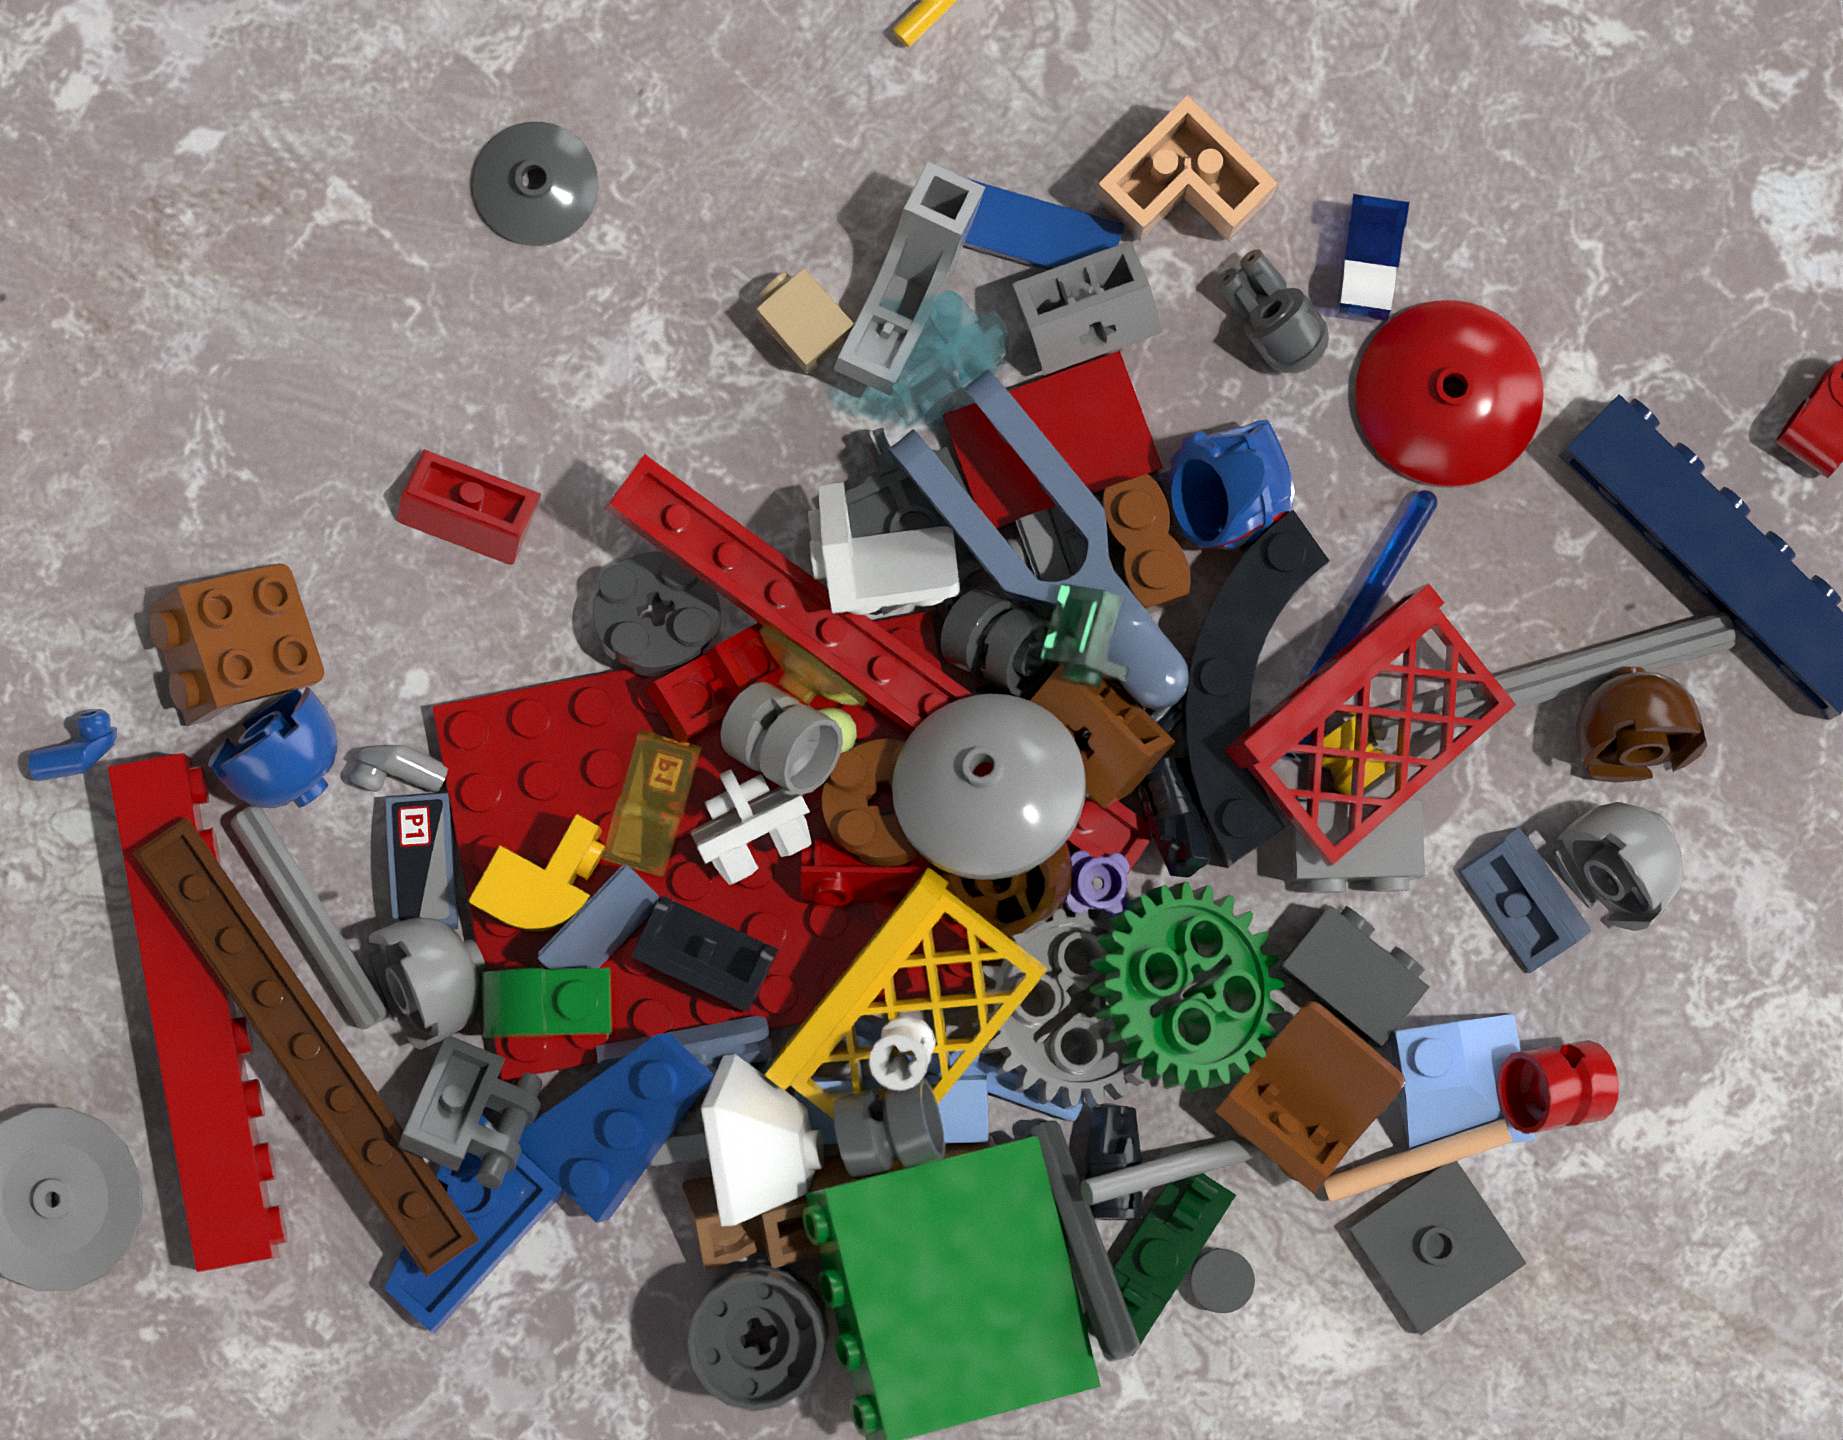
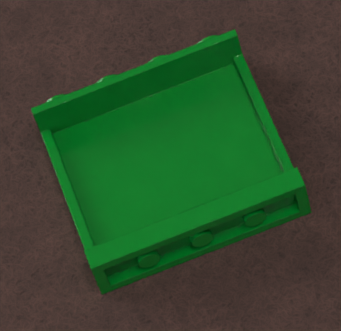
(950, 1291)

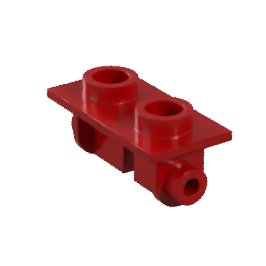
(838, 877)

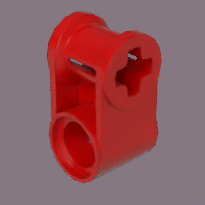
(1816, 425)

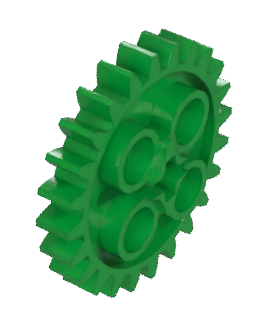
(1218, 1037)

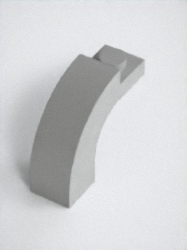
(911, 277)

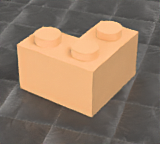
(1187, 160)

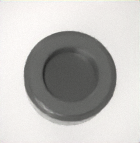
(1222, 1281)

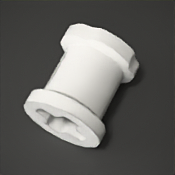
(899, 1071)

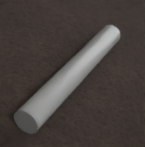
(1168, 1169)

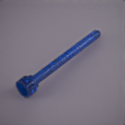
(1377, 582)

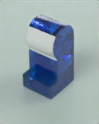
(1371, 256)

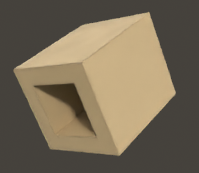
(803, 318)

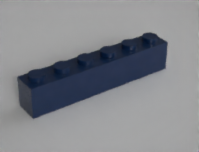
(1715, 547)

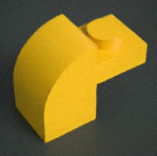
(535, 897)

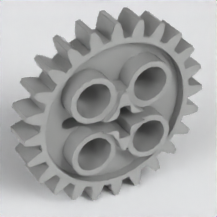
(1044, 1061)

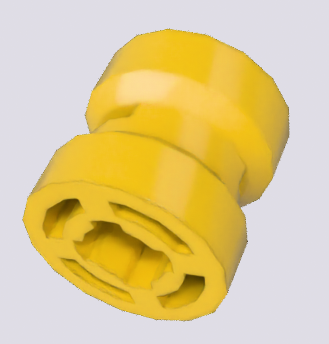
(1342, 768)

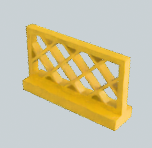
(875, 968)

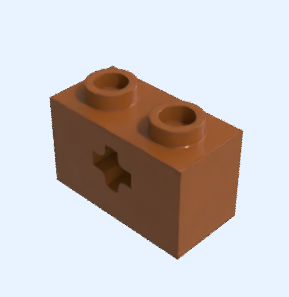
(1123, 736)

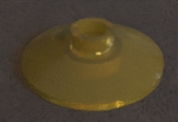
(805, 675)

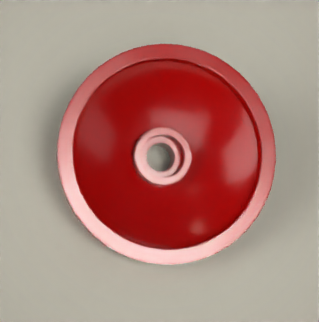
(1424, 429)

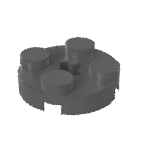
(633, 640)

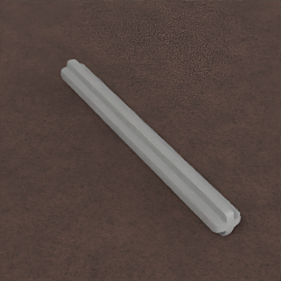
(1574, 672)

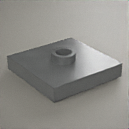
(1437, 1246)

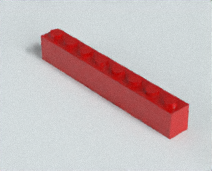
(197, 1036)

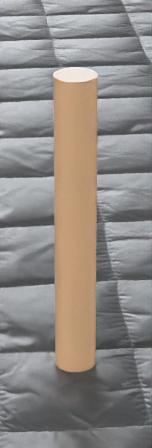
(1418, 1160)

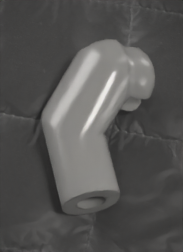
(400, 762)

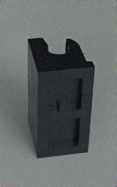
(705, 954)

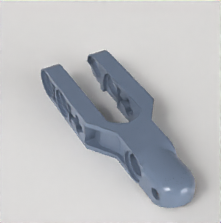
(1155, 666)

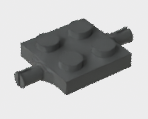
(893, 503)

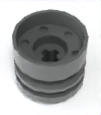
(742, 1370)

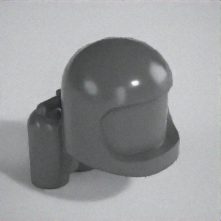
(1277, 318)

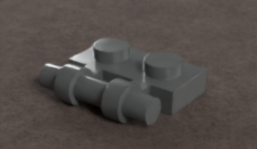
(451, 1105)

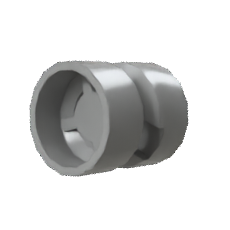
(781, 738)

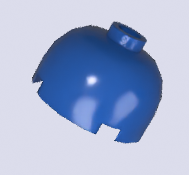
(280, 754)

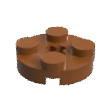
(847, 799)

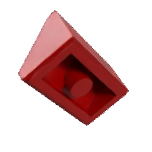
(467, 507)

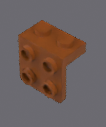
(234, 641)
(1311, 1095)

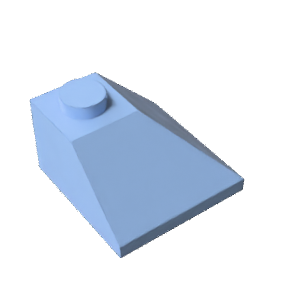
(1452, 1076)

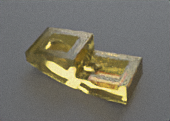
(651, 803)

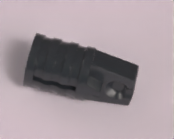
(1175, 817)
(1110, 1148)

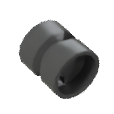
(997, 642)
(888, 1128)

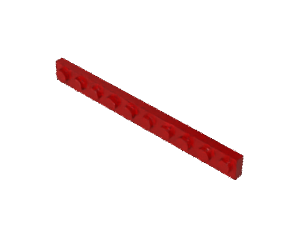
(800, 610)

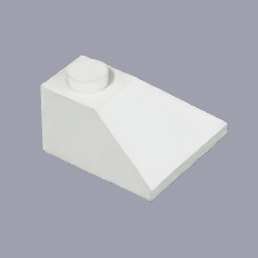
(757, 1142)

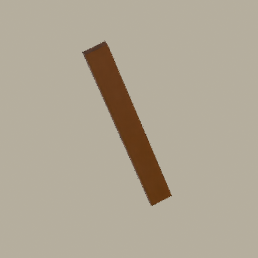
(305, 1046)

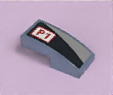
(421, 858)

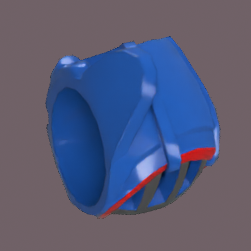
(1228, 486)

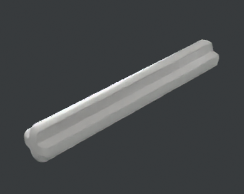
(309, 917)

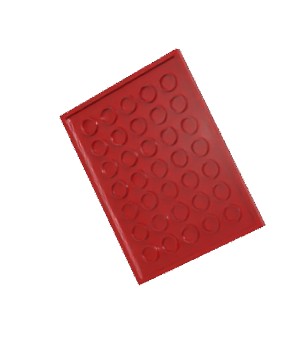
(563, 749)

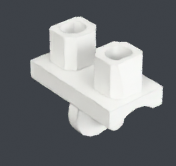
(726, 836)

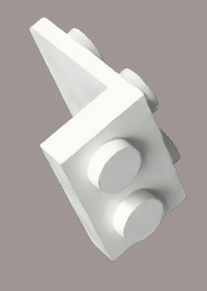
(879, 568)

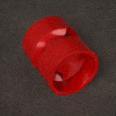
(1557, 1086)

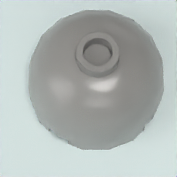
(1622, 860)
(427, 977)

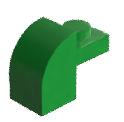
(546, 1002)

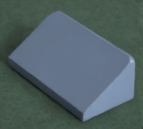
(1524, 900)
(601, 923)

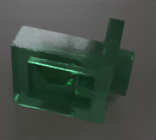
(1082, 633)

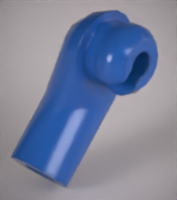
(81, 754)

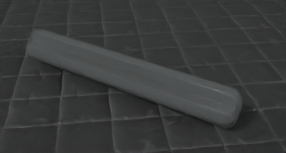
(1085, 1247)

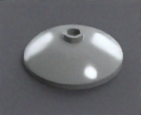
(995, 821)

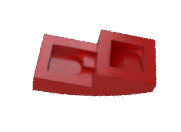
(707, 686)

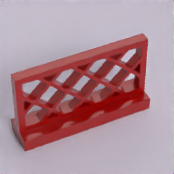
(1334, 684)

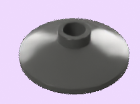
(541, 214)

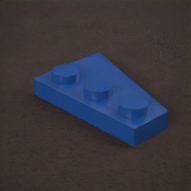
(616, 1124)
(497, 1218)

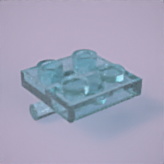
(969, 351)

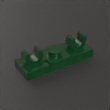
(1167, 1247)

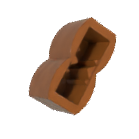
(1138, 531)

